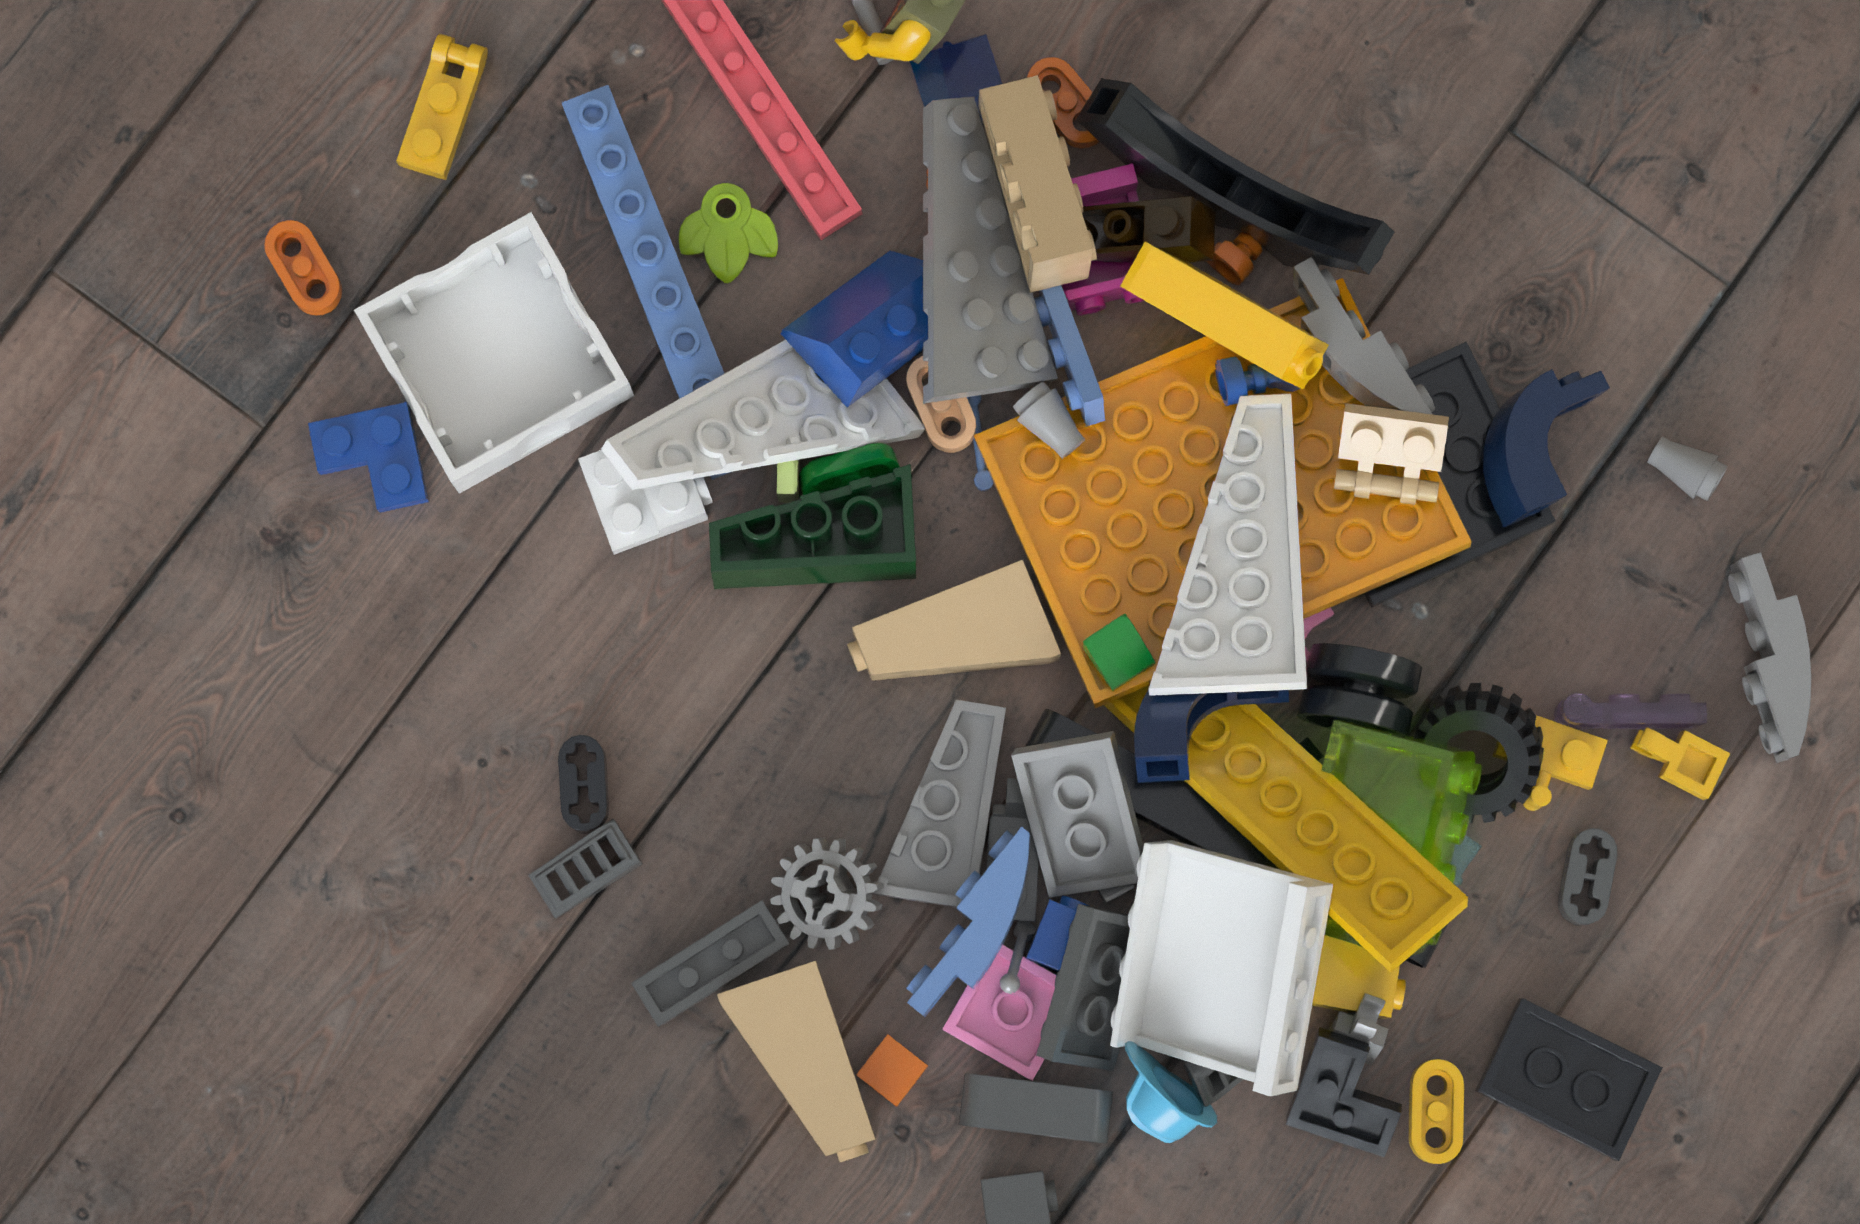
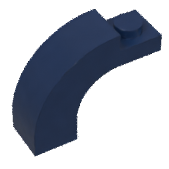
(1516, 445)
(1168, 721)

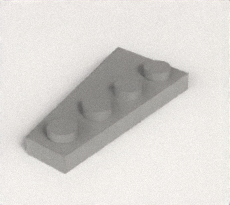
(949, 812)

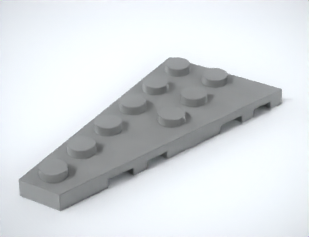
(974, 287)

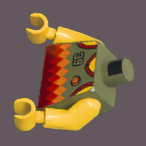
(907, 34)

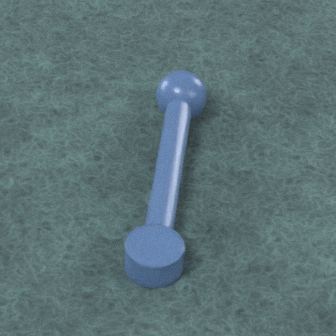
(982, 479)

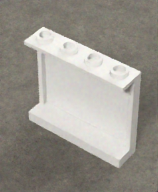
(1221, 963)

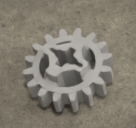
(806, 888)

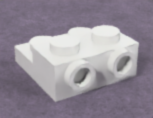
(642, 513)

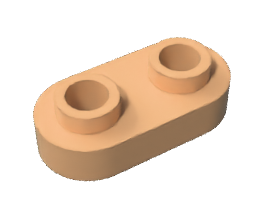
(935, 414)

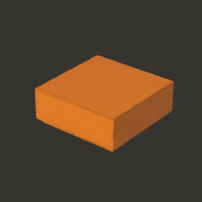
(892, 1070)

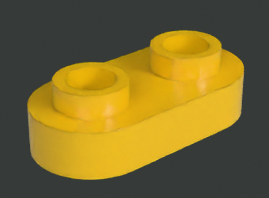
(1438, 1111)

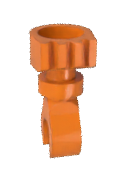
(1235, 258)

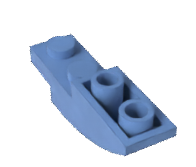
(991, 907)

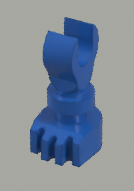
(1235, 382)

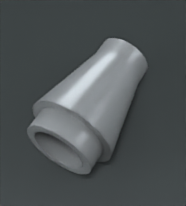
(1048, 419)
(1688, 467)

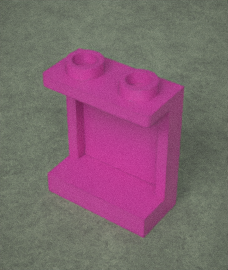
(1104, 278)

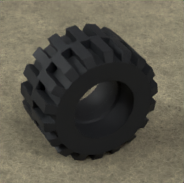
(1504, 721)

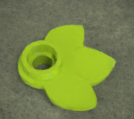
(730, 239)

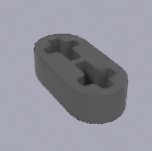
(1600, 877)

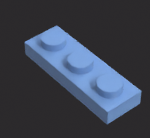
(1069, 352)

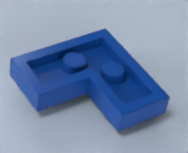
(384, 442)

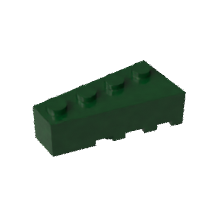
(821, 538)

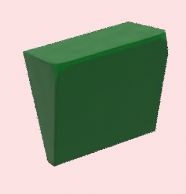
(1118, 652)

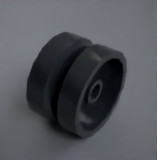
(1359, 688)

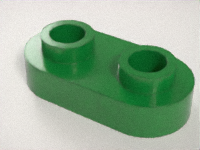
(839, 469)

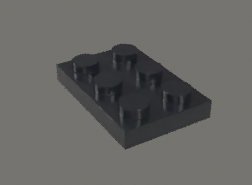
(1569, 1079)

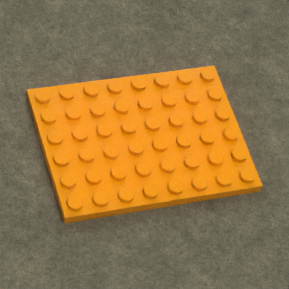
(1125, 507)

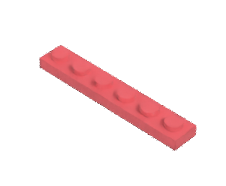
(766, 113)

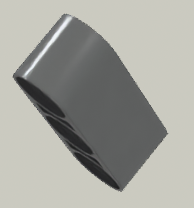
(1035, 1108)

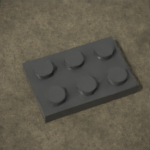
(1086, 991)

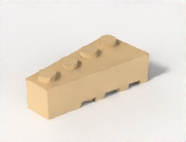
(1036, 183)

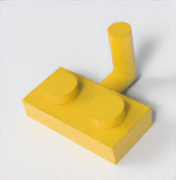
(1567, 756)

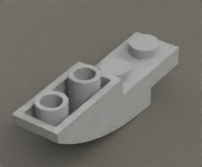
(1367, 367)
(1783, 676)

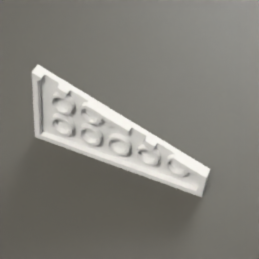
(753, 418)
(1242, 588)

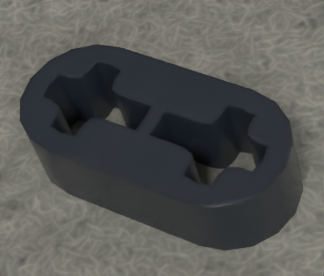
(596, 783)

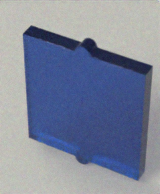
(956, 71)

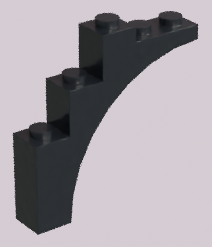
(1243, 199)

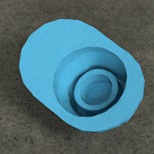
(1162, 1101)

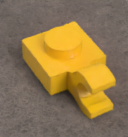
(1687, 761)

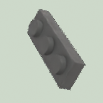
(710, 963)

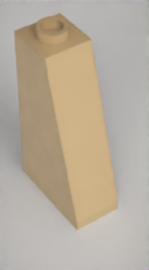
(962, 629)
(802, 1049)

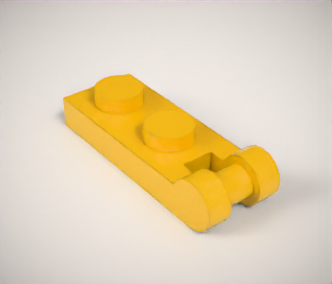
(442, 108)

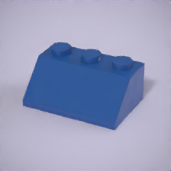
(864, 327)

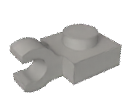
(1363, 1025)

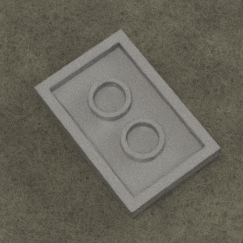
(1080, 813)

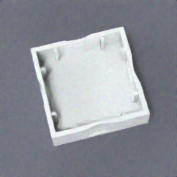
(494, 353)

